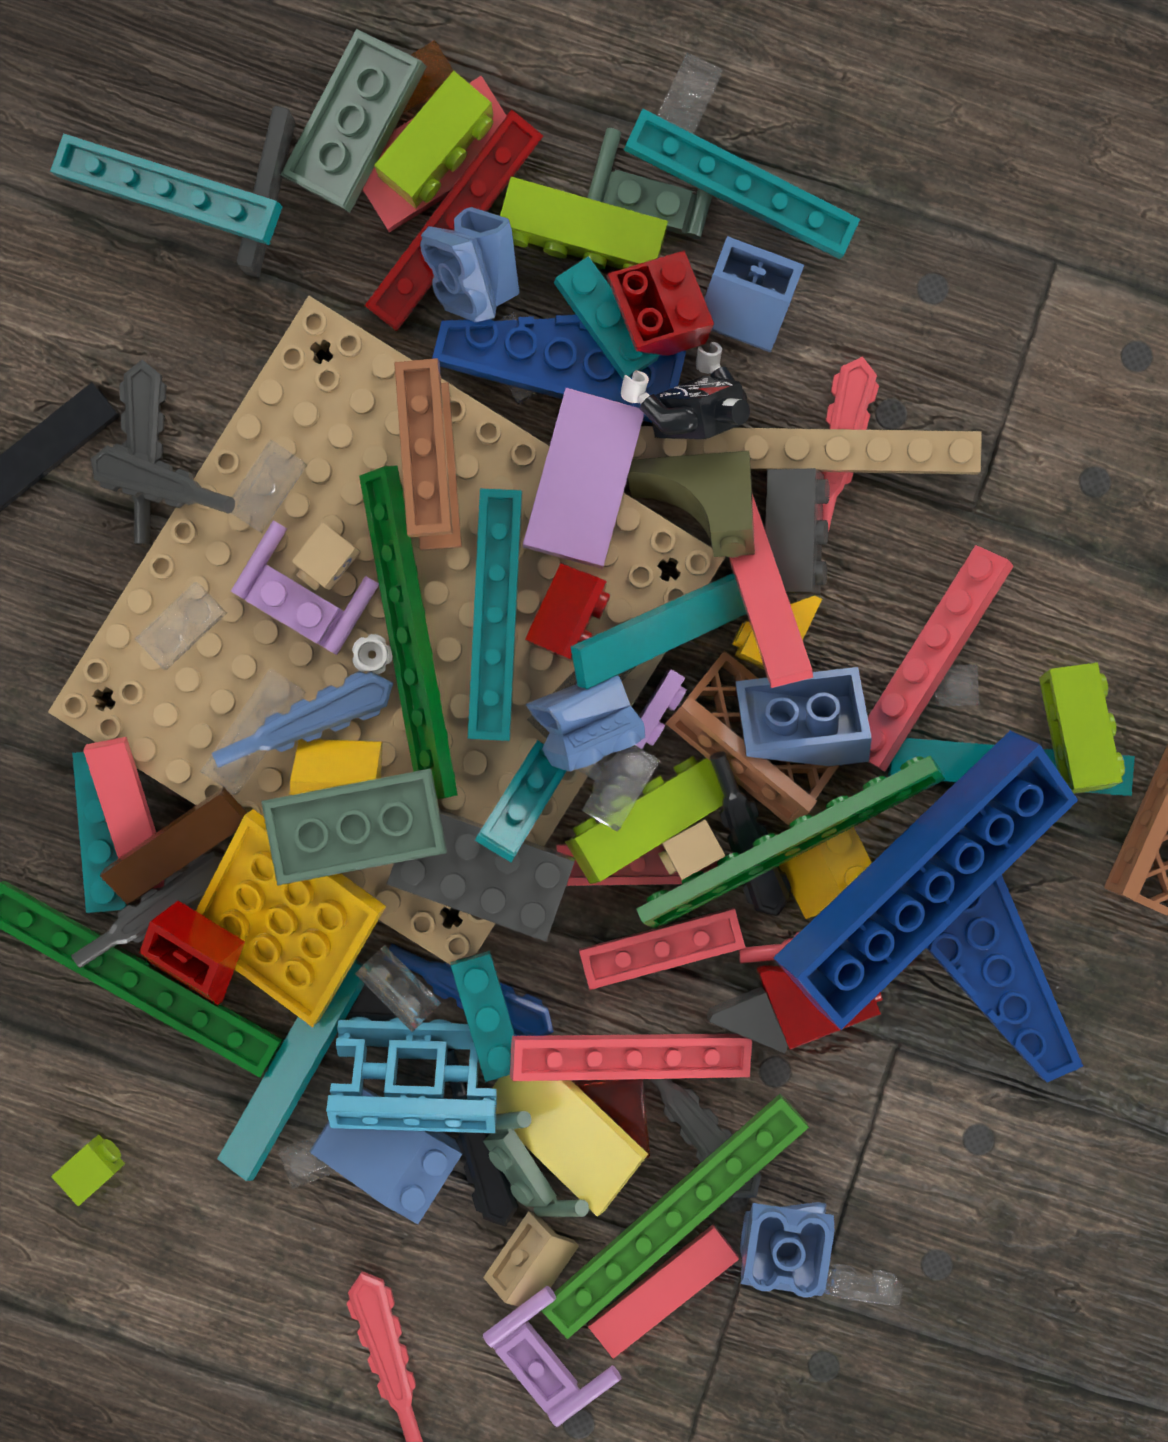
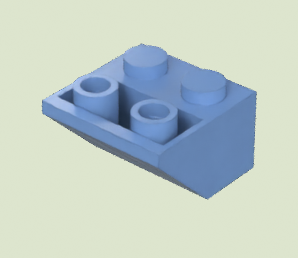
(751, 293)

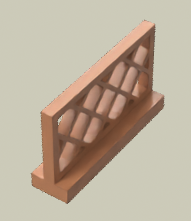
(712, 733)
(1143, 846)

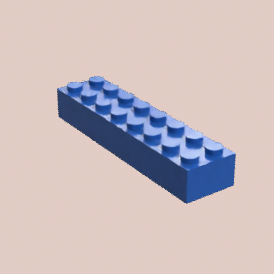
(926, 878)

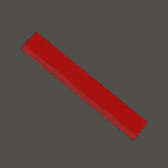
(477, 189)

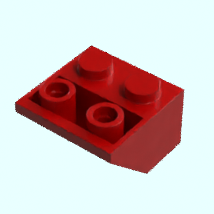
(662, 305)
(567, 611)
(192, 950)

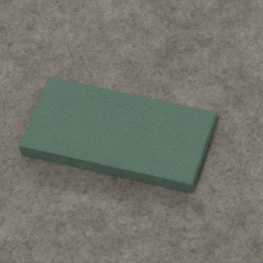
(353, 120)
(354, 826)

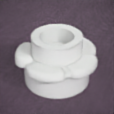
(364, 646)

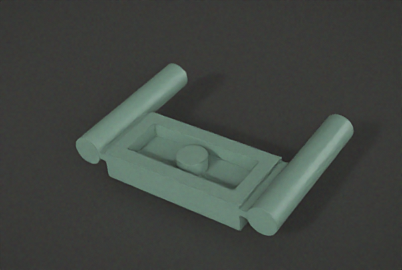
(677, 205)
(527, 1180)

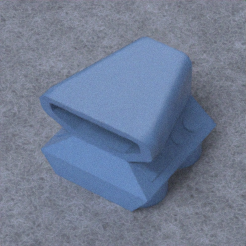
(473, 264)
(587, 723)
(787, 1248)

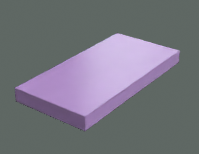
(583, 478)

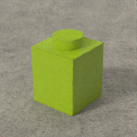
(89, 1169)

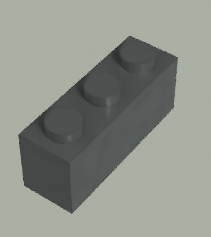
(797, 527)

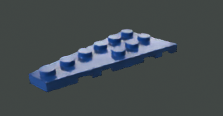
(543, 357)
(1001, 974)

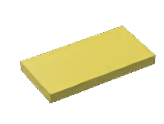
(572, 1138)

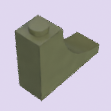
(710, 488)

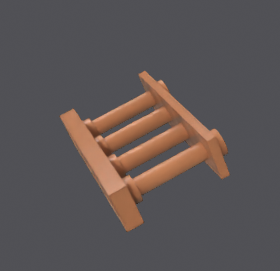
(427, 455)

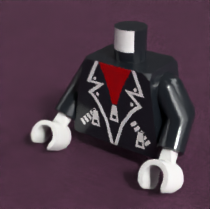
(696, 407)

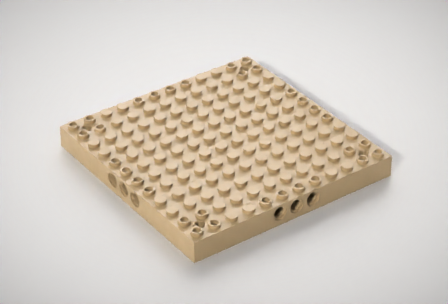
(343, 425)

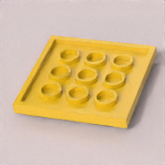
(294, 933)

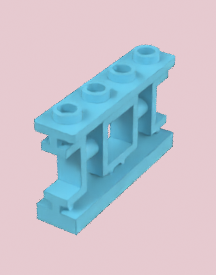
(409, 1106)

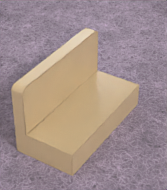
(529, 1261)

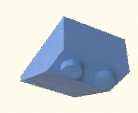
(806, 720)
(391, 1166)

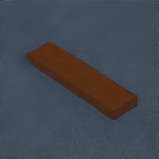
(174, 846)

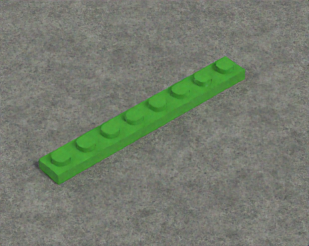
(675, 1215)

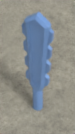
(333, 708)

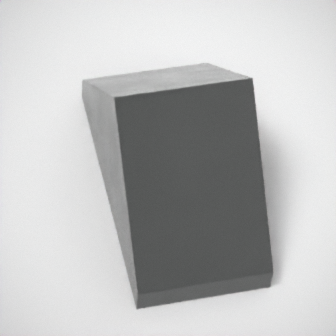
(750, 1017)

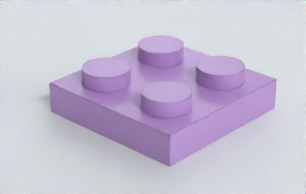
(666, 695)

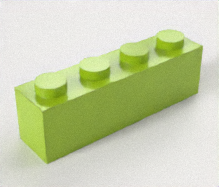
(581, 226)
(655, 817)

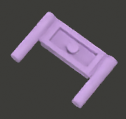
(296, 604)
(538, 1365)

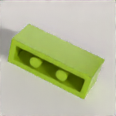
(435, 140)
(1082, 727)

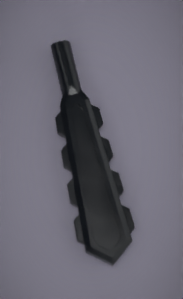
(770, 890)
(492, 1188)

